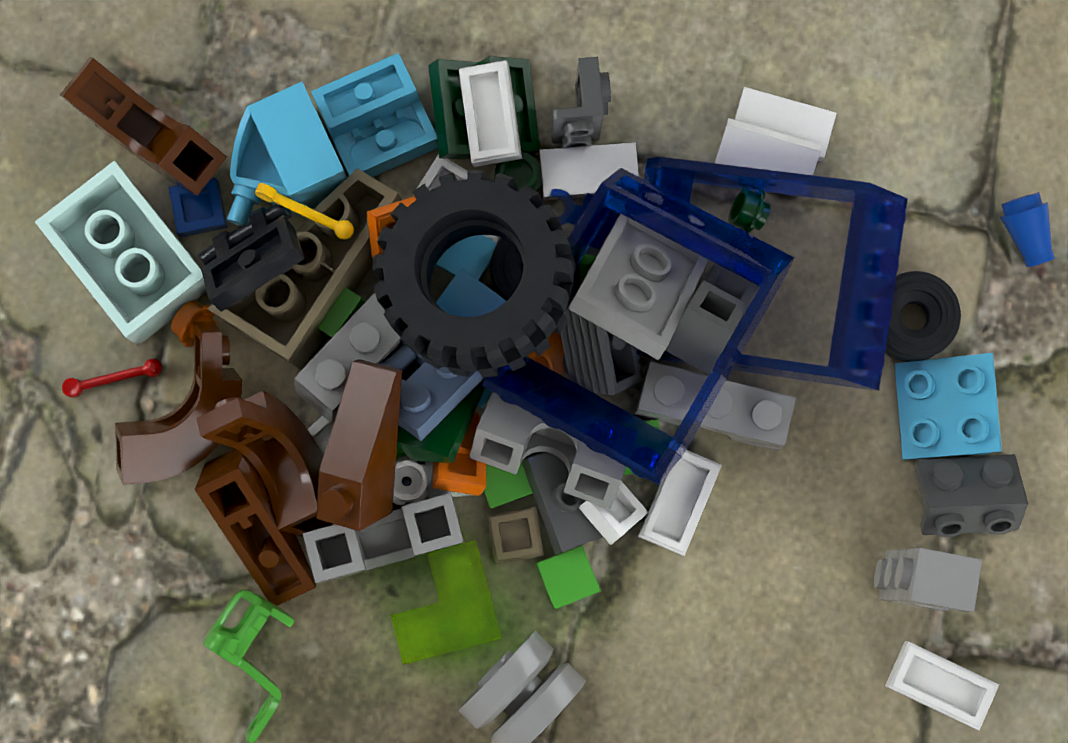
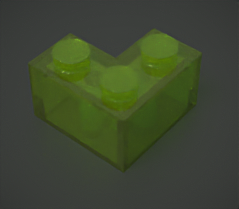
(462, 615)

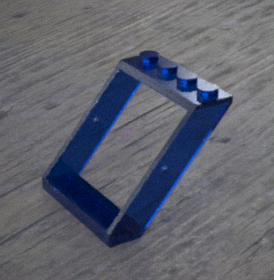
(867, 270)
(599, 422)

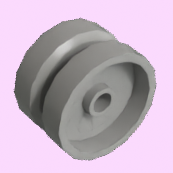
(516, 690)

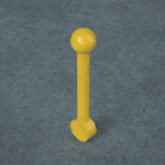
(342, 228)

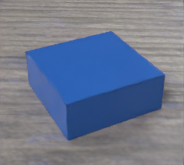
(198, 213)

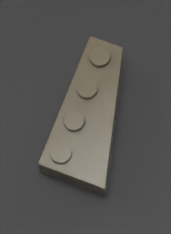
(292, 305)

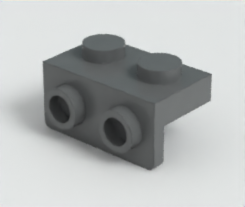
(583, 123)
(971, 495)

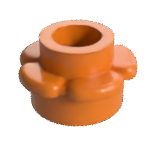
(183, 320)

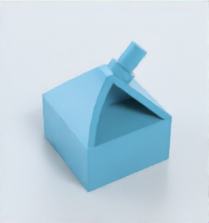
(285, 148)

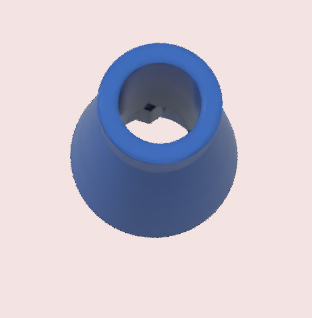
(1029, 227)

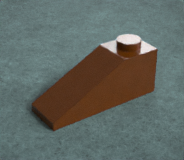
(362, 449)
(245, 515)

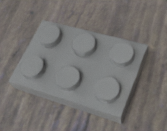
(639, 286)

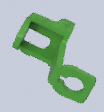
(234, 642)

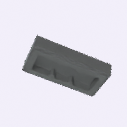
(559, 511)

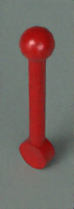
(74, 388)

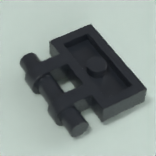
(250, 256)

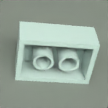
(123, 253)

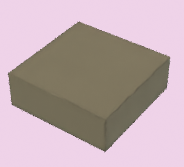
(515, 535)

